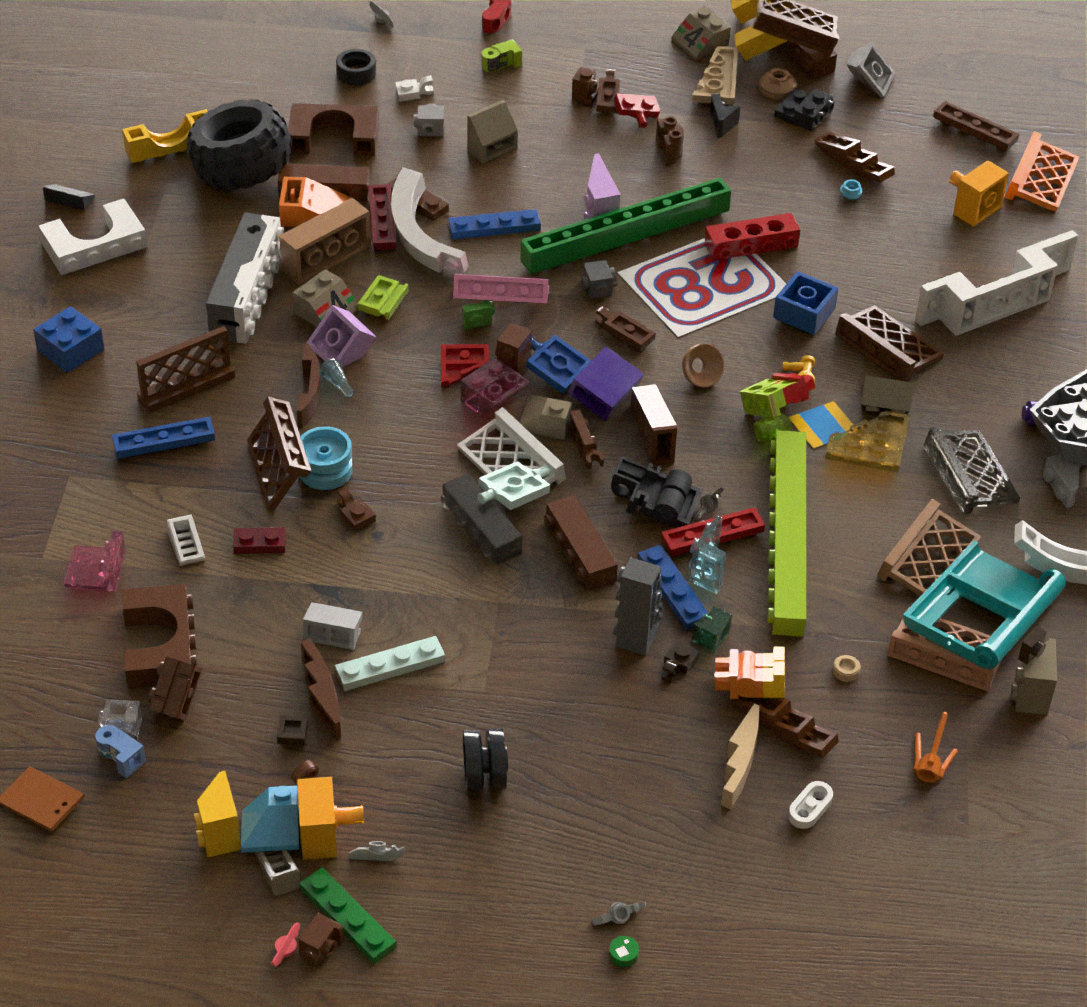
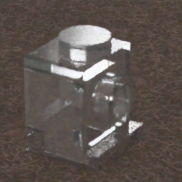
(122, 714)

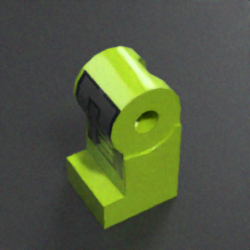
(501, 55)

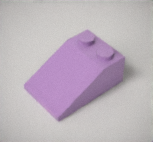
(601, 191)

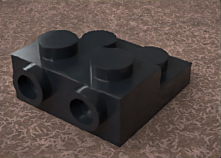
(804, 108)

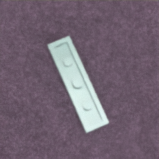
(389, 663)

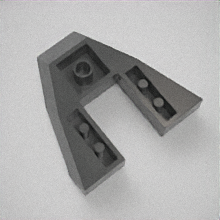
(1063, 418)

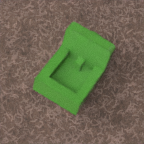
(478, 314)

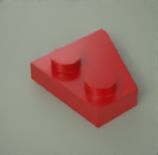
(461, 360)

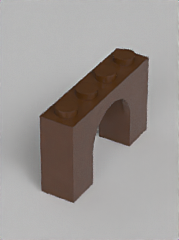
(310, 118)
(164, 606)

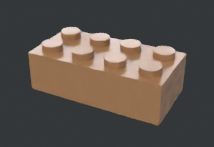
(324, 241)

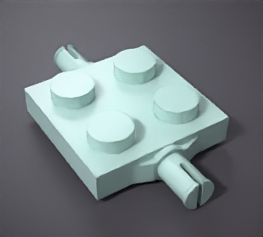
(514, 485)

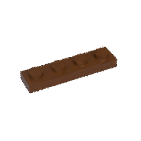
(976, 125)

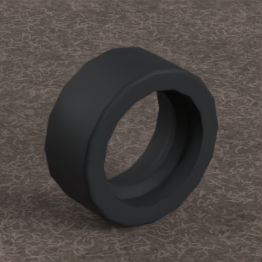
(356, 57)

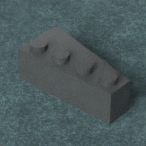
(638, 606)

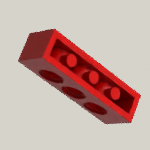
(752, 236)

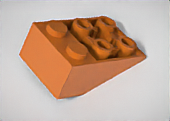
(305, 199)

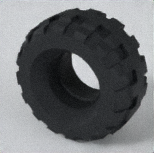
(239, 144)

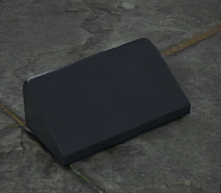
(67, 196)

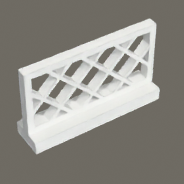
(516, 435)

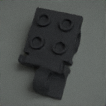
(659, 495)

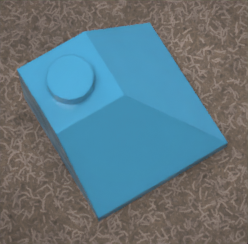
(271, 821)

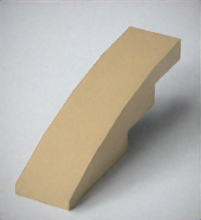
(740, 756)

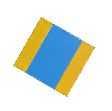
(821, 423)

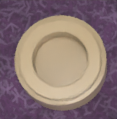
(846, 668)

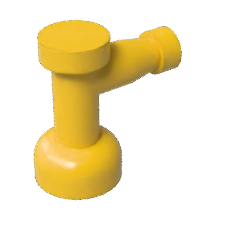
(805, 366)

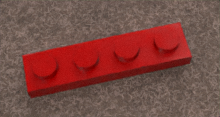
(733, 527)

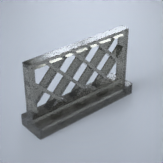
(954, 472)

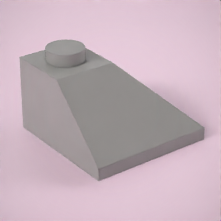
(871, 69)

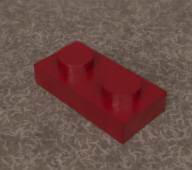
(259, 540)

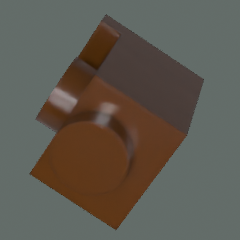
(584, 86)
(320, 939)

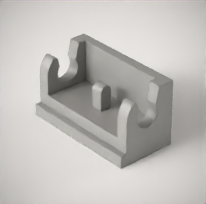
(332, 625)

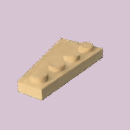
(719, 77)

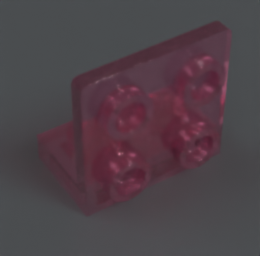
(97, 566)

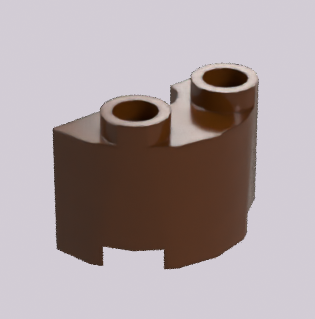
(670, 138)

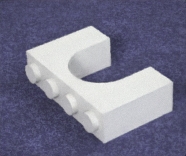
(74, 254)

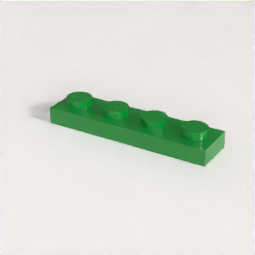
(345, 910)

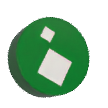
(624, 951)

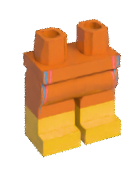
(751, 674)

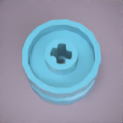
(328, 457)

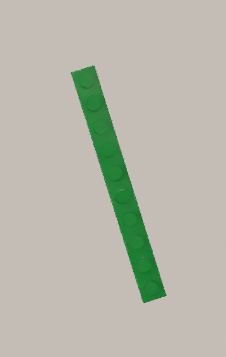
(624, 225)

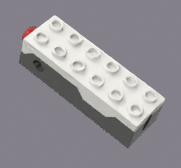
(245, 277)

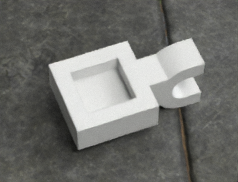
(411, 89)

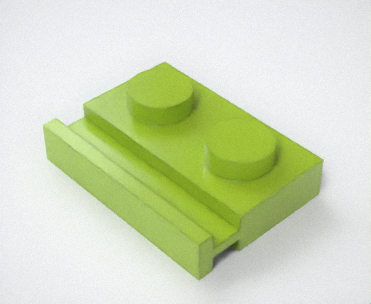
(383, 297)

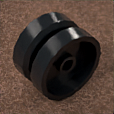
(485, 759)

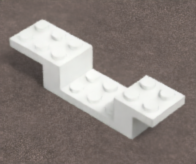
(1031, 283)

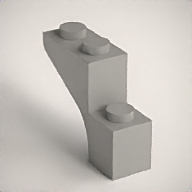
(1063, 478)

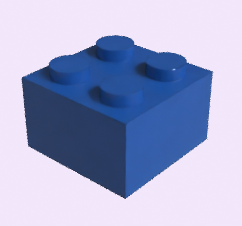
(805, 302)
(69, 339)

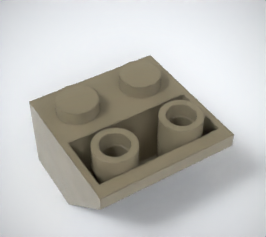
(491, 132)

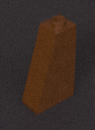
(654, 424)

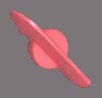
(286, 945)

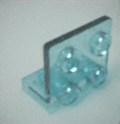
(707, 558)

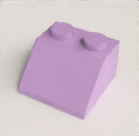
(341, 337)

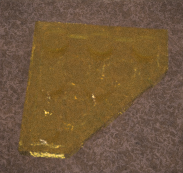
(872, 442)

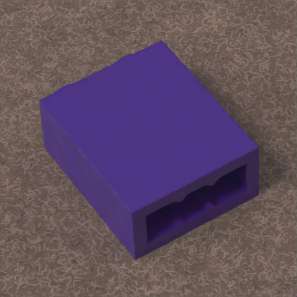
(605, 383)

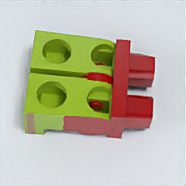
(771, 394)

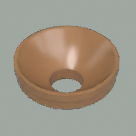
(777, 84)
(712, 365)

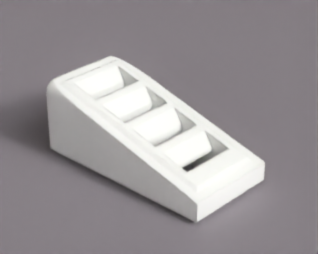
(180, 524)

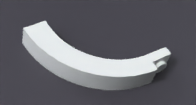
(404, 201)
(1046, 554)

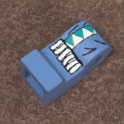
(121, 748)

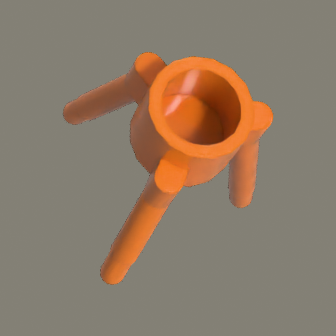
(929, 767)

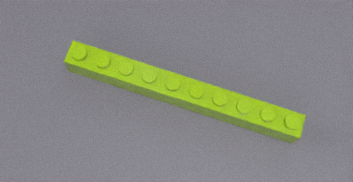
(788, 534)

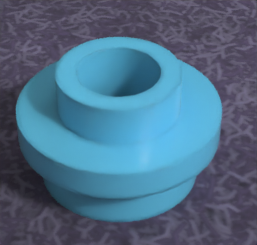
(851, 189)

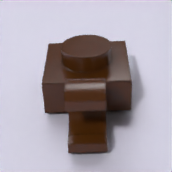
(354, 513)

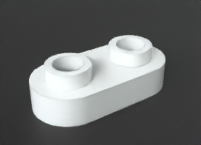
(808, 806)

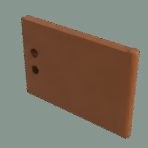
(40, 798)

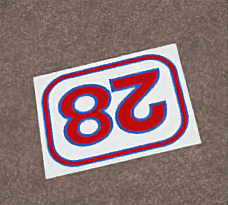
(695, 291)

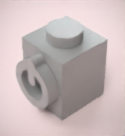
(429, 120)

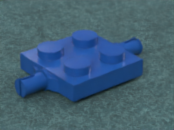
(556, 362)

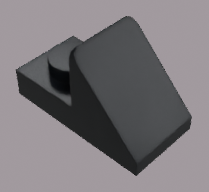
(723, 116)

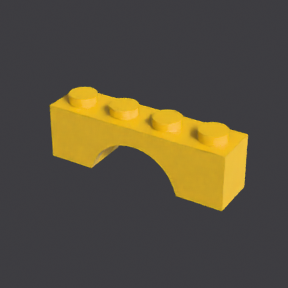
(143, 144)

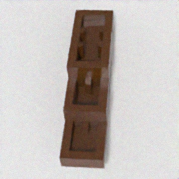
(850, 155)
(321, 688)
(790, 724)

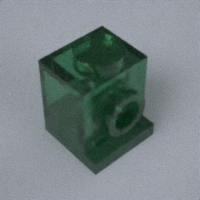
(712, 628)

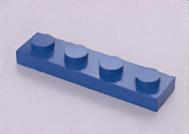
(494, 224)
(163, 437)
(675, 588)

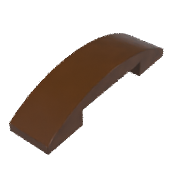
(308, 403)

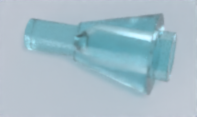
(334, 373)

